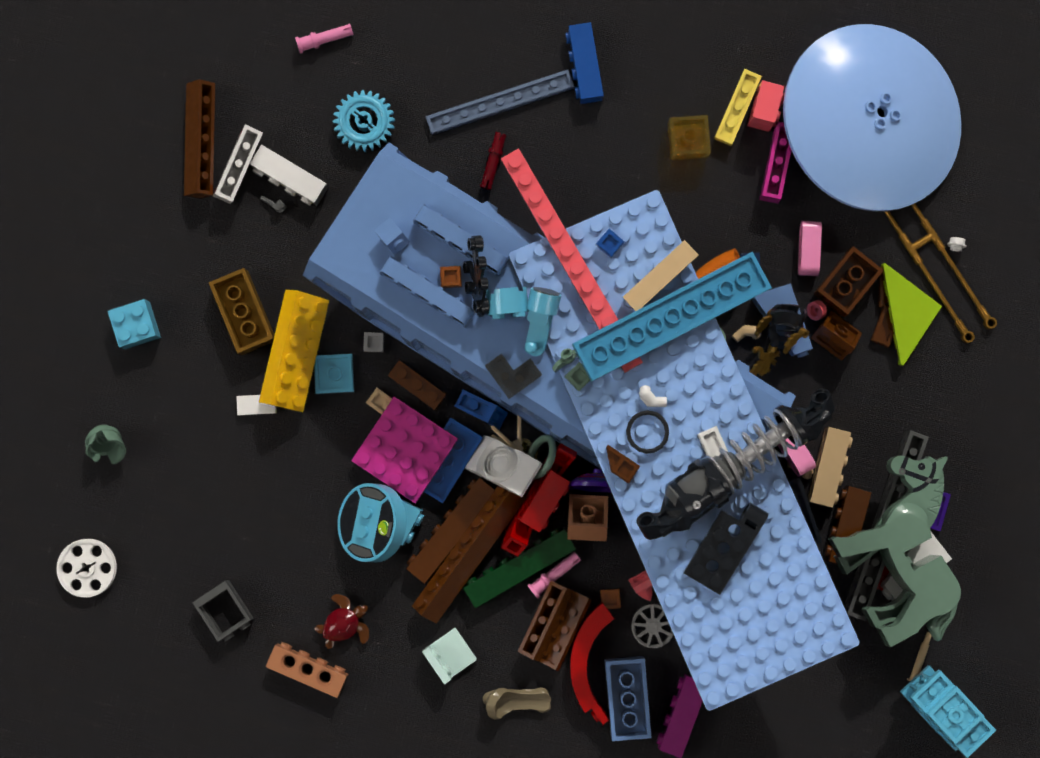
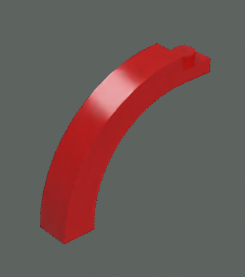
(518, 533)
(588, 631)

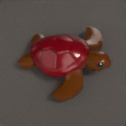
(344, 622)

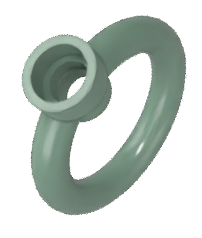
(551, 455)

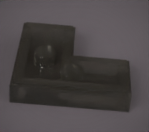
(512, 380)

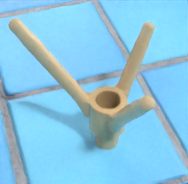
(515, 444)

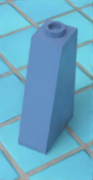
(783, 295)

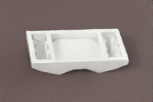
(503, 465)

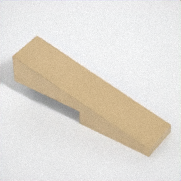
(660, 276)

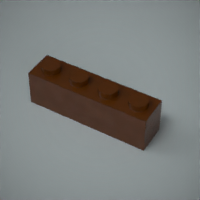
(848, 516)

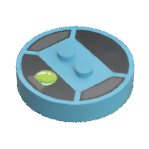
(372, 522)

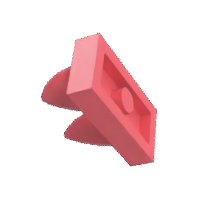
(642, 585)

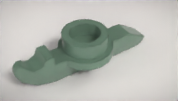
(567, 357)

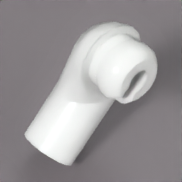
(650, 399)

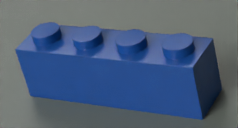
(585, 63)

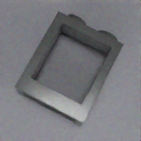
(208, 619)

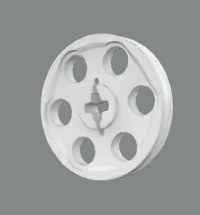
(78, 564)

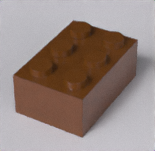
(848, 281)

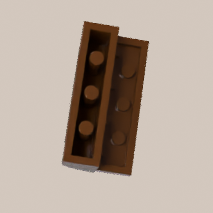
(554, 625)

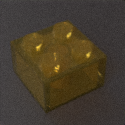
(689, 137)

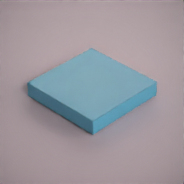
(334, 373)

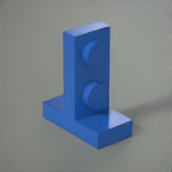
(481, 409)

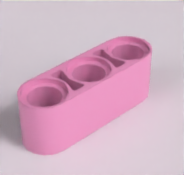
(809, 248)
(799, 459)

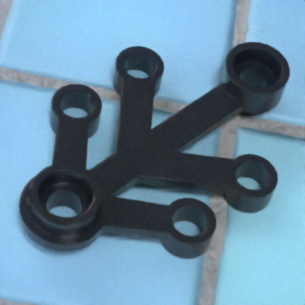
(480, 303)

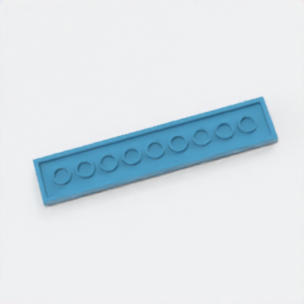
(671, 316)

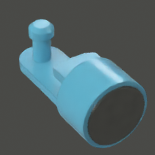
(542, 306)

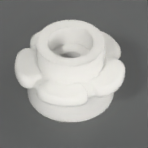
(956, 244)

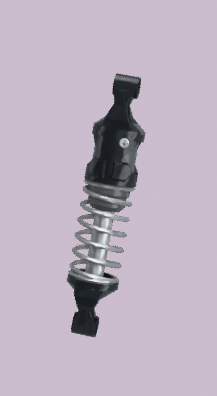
(714, 479)

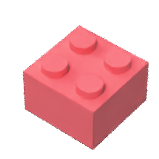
(765, 106)

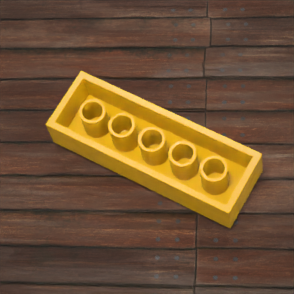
(294, 350)

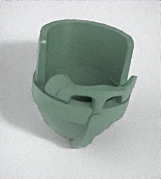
(105, 441)

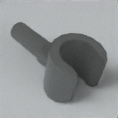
(279, 206)

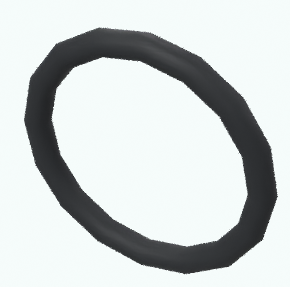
(642, 449)

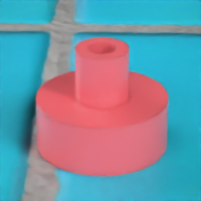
(816, 310)

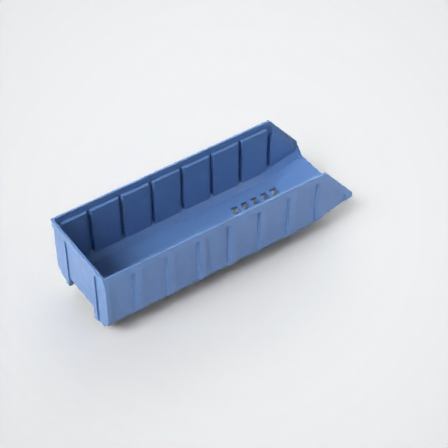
(353, 267)

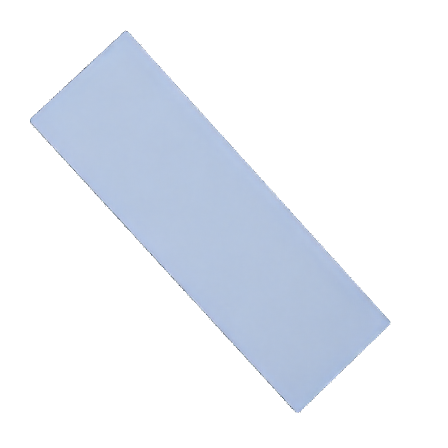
(780, 600)

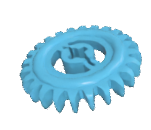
(376, 133)

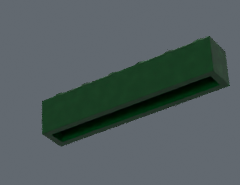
(519, 568)

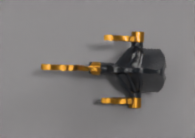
(783, 332)

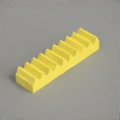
(737, 107)

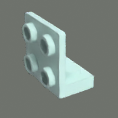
(449, 655)

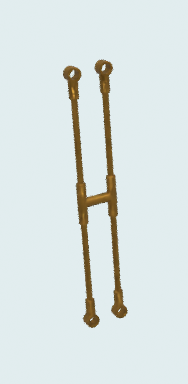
(932, 236)

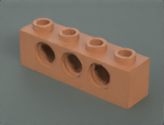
(278, 663)

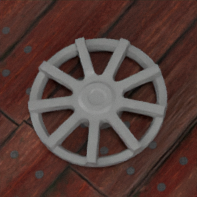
(652, 626)

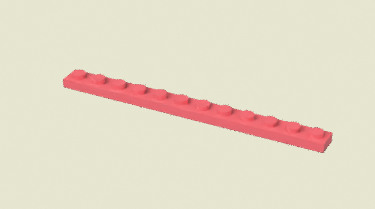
(561, 243)

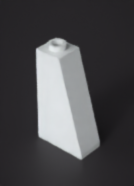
(891, 589)

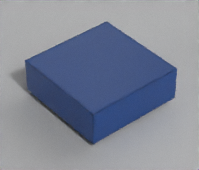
(610, 243)

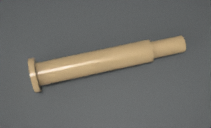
(920, 657)

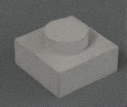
(373, 342)

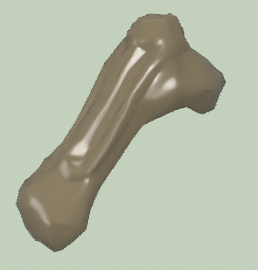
(503, 700)

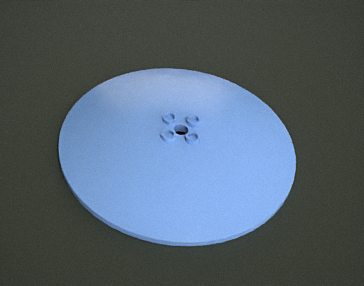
(836, 124)

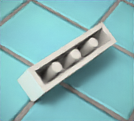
(237, 164)
(288, 175)

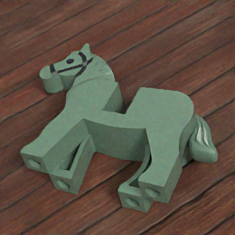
(928, 585)

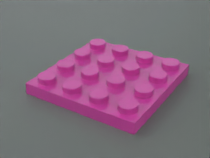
(404, 450)

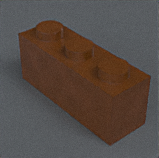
(417, 385)

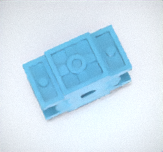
(948, 711)

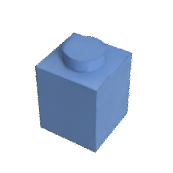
(392, 236)

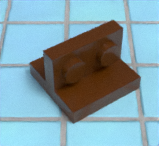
(837, 336)

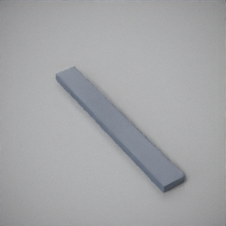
(500, 102)

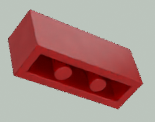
(543, 501)

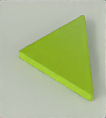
(909, 312)

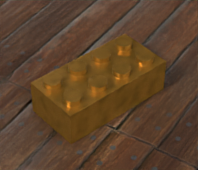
(242, 311)

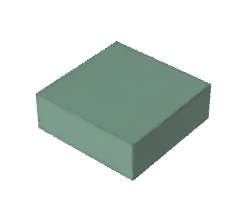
(577, 377)

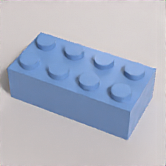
(627, 698)

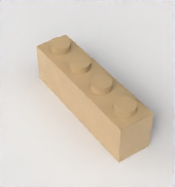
(829, 467)

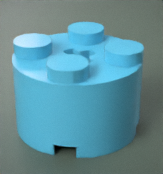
(507, 302)

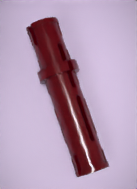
(493, 160)

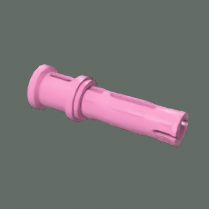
(314, 40)
(559, 570)

